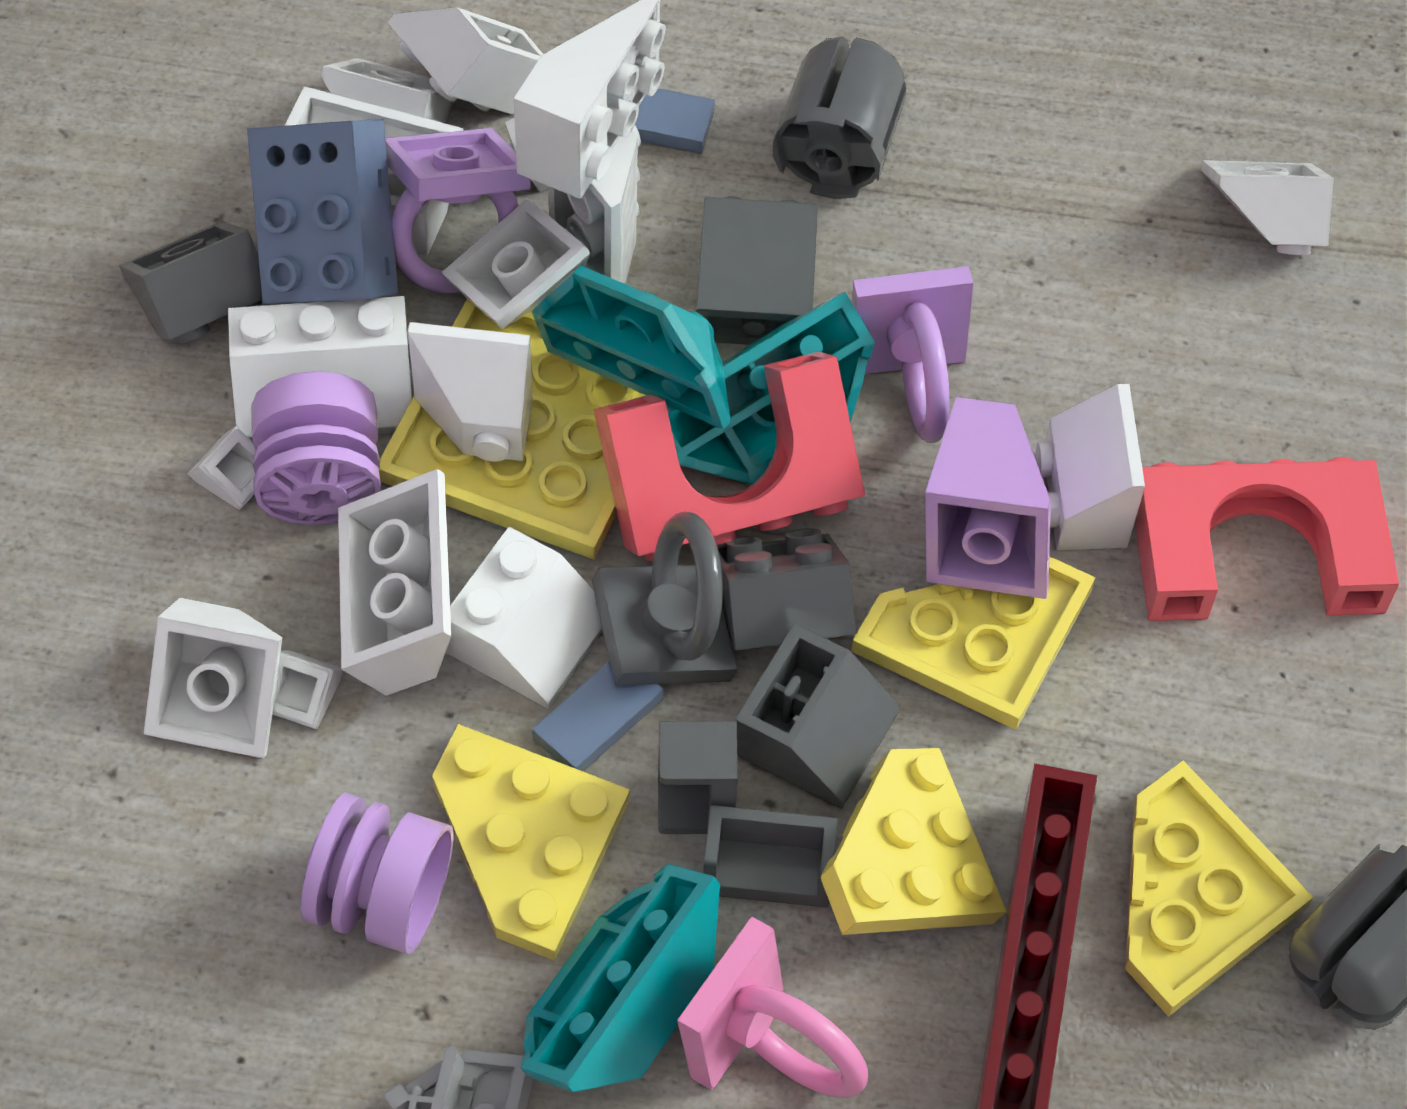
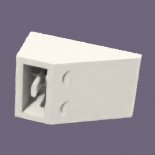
(587, 98)

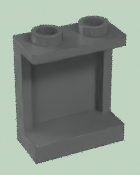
(755, 265)

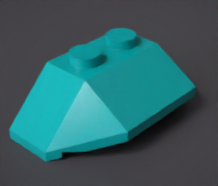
(636, 342)
(749, 440)
(625, 984)

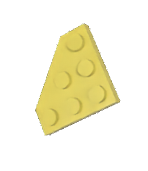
(974, 642)
(526, 833)
(910, 854)
(1198, 890)

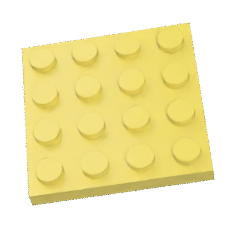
(563, 481)

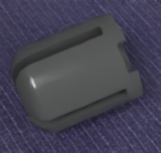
(841, 116)
(1358, 944)

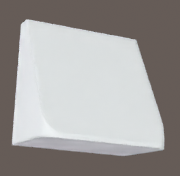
(228, 468)
(304, 688)

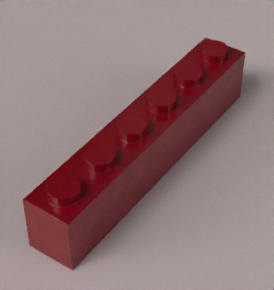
(1037, 941)

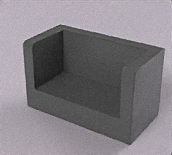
(694, 772)
(769, 854)

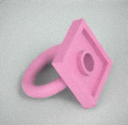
(737, 1010)

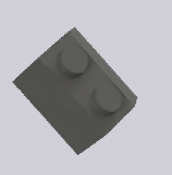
(196, 280)

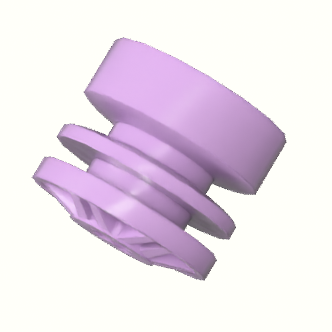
(314, 446)
(363, 868)

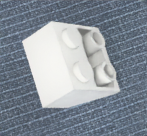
(468, 55)

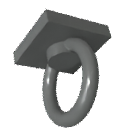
(665, 617)

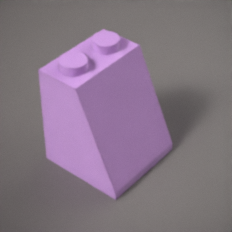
(987, 505)

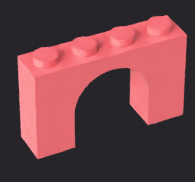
(810, 468)
(1328, 502)

